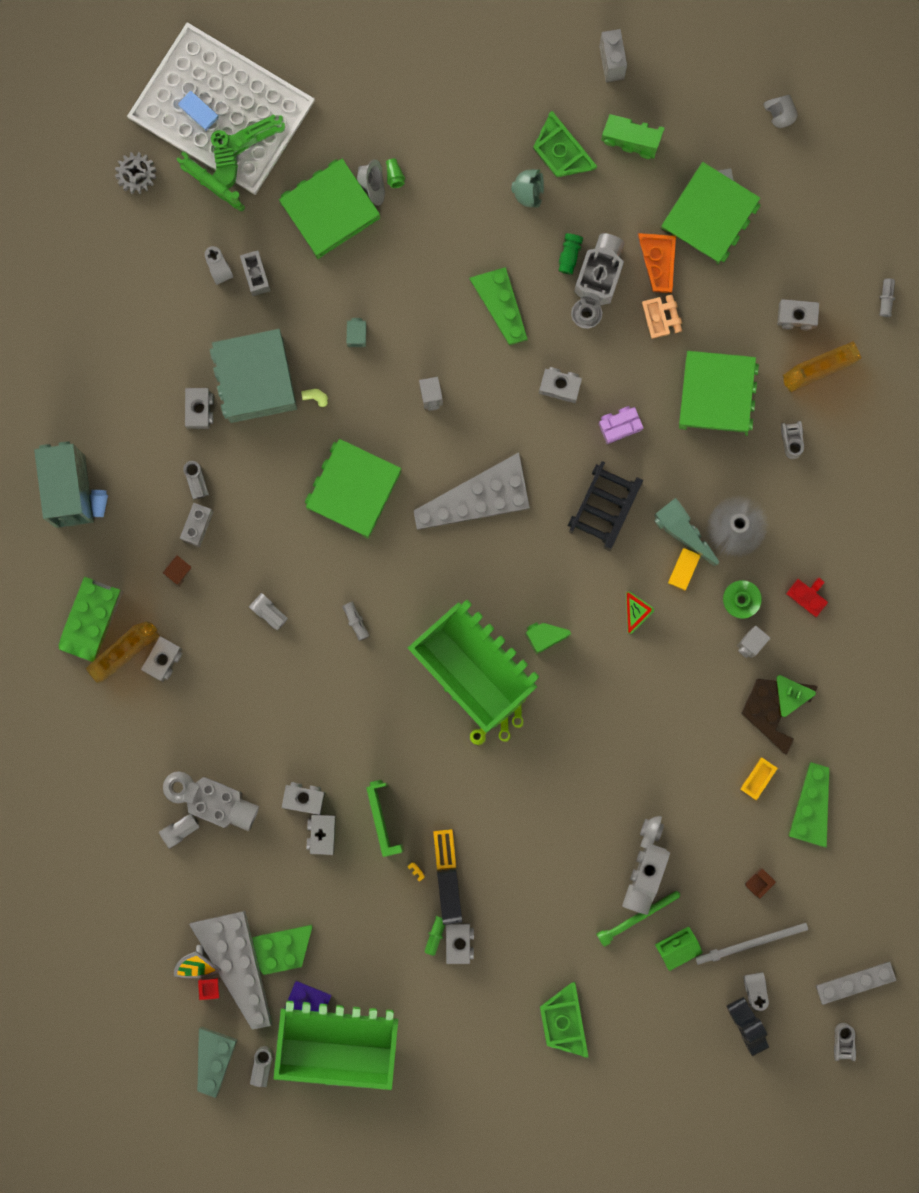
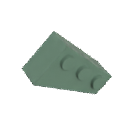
(213, 1060)

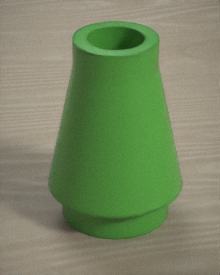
(395, 176)

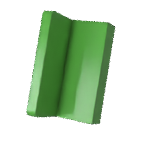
(679, 948)

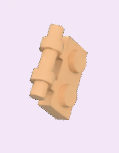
(656, 318)

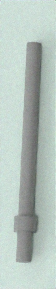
(715, 954)

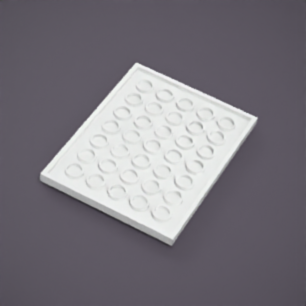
(229, 86)

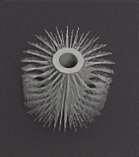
(735, 535)

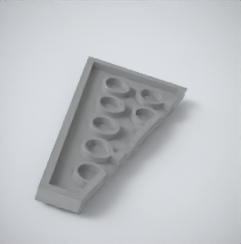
(485, 495)
(231, 949)

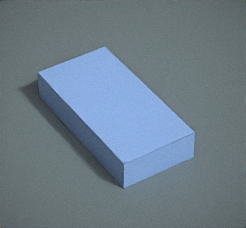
(198, 110)

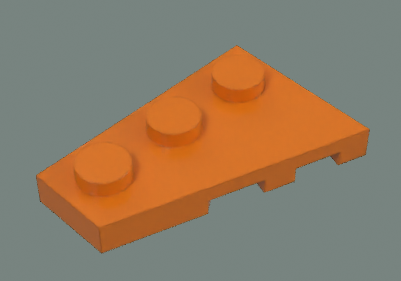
(659, 260)

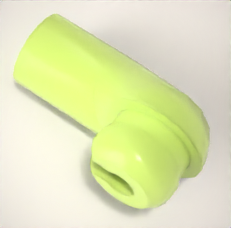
(317, 395)

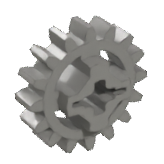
(142, 175)

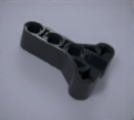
(749, 1025)

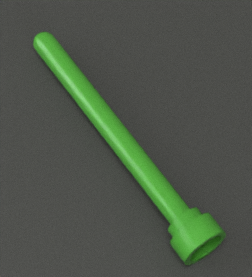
(607, 936)

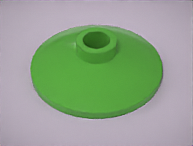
(742, 589)

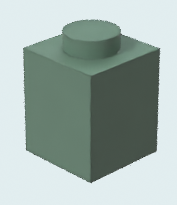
(356, 333)

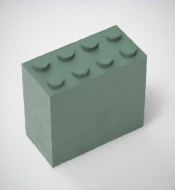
(253, 376)
(63, 485)

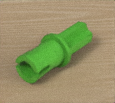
(435, 936)

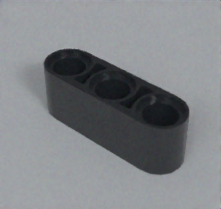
(449, 896)

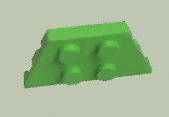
(561, 150)
(281, 949)
(563, 1022)

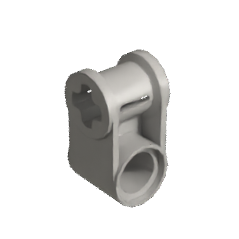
(218, 268)
(792, 435)
(756, 986)
(844, 1046)

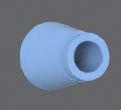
(98, 502)

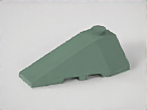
(676, 523)

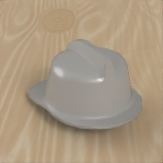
(372, 181)

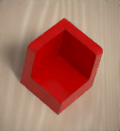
(208, 988)

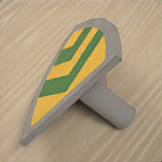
(195, 965)

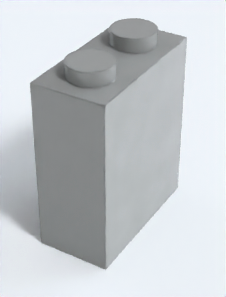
(613, 55)

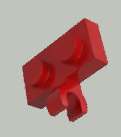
(807, 596)

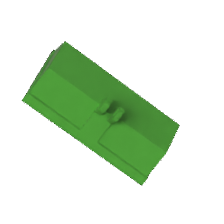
(474, 666)
(336, 1047)

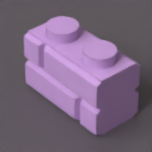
(620, 425)

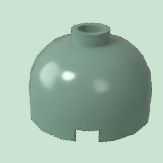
(528, 187)

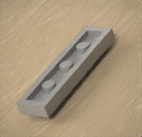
(855, 983)

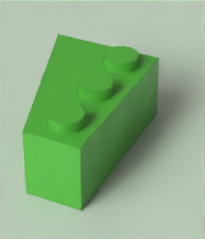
(631, 136)

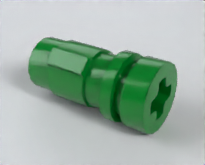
(570, 253)

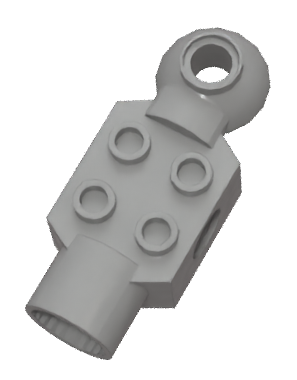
(598, 279)
(211, 801)
(644, 887)

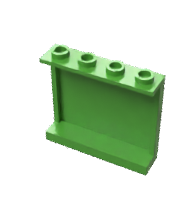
(329, 208)
(711, 213)
(718, 392)
(353, 488)
(386, 849)

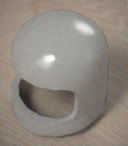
(786, 107)

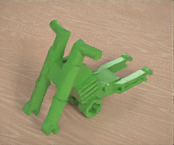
(226, 159)

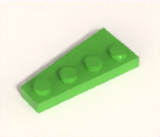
(500, 301)
(812, 808)

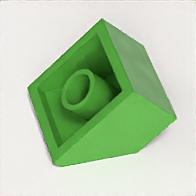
(545, 636)

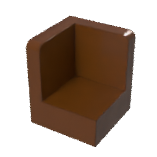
(177, 570)
(760, 883)

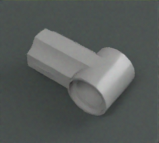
(196, 482)
(265, 609)
(176, 832)
(261, 1068)

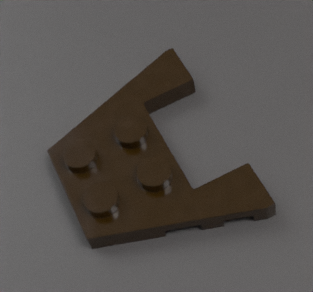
(764, 712)

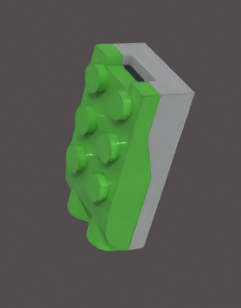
(90, 619)

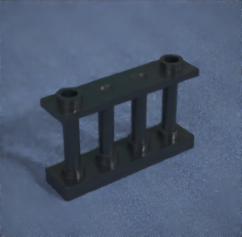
(624, 504)

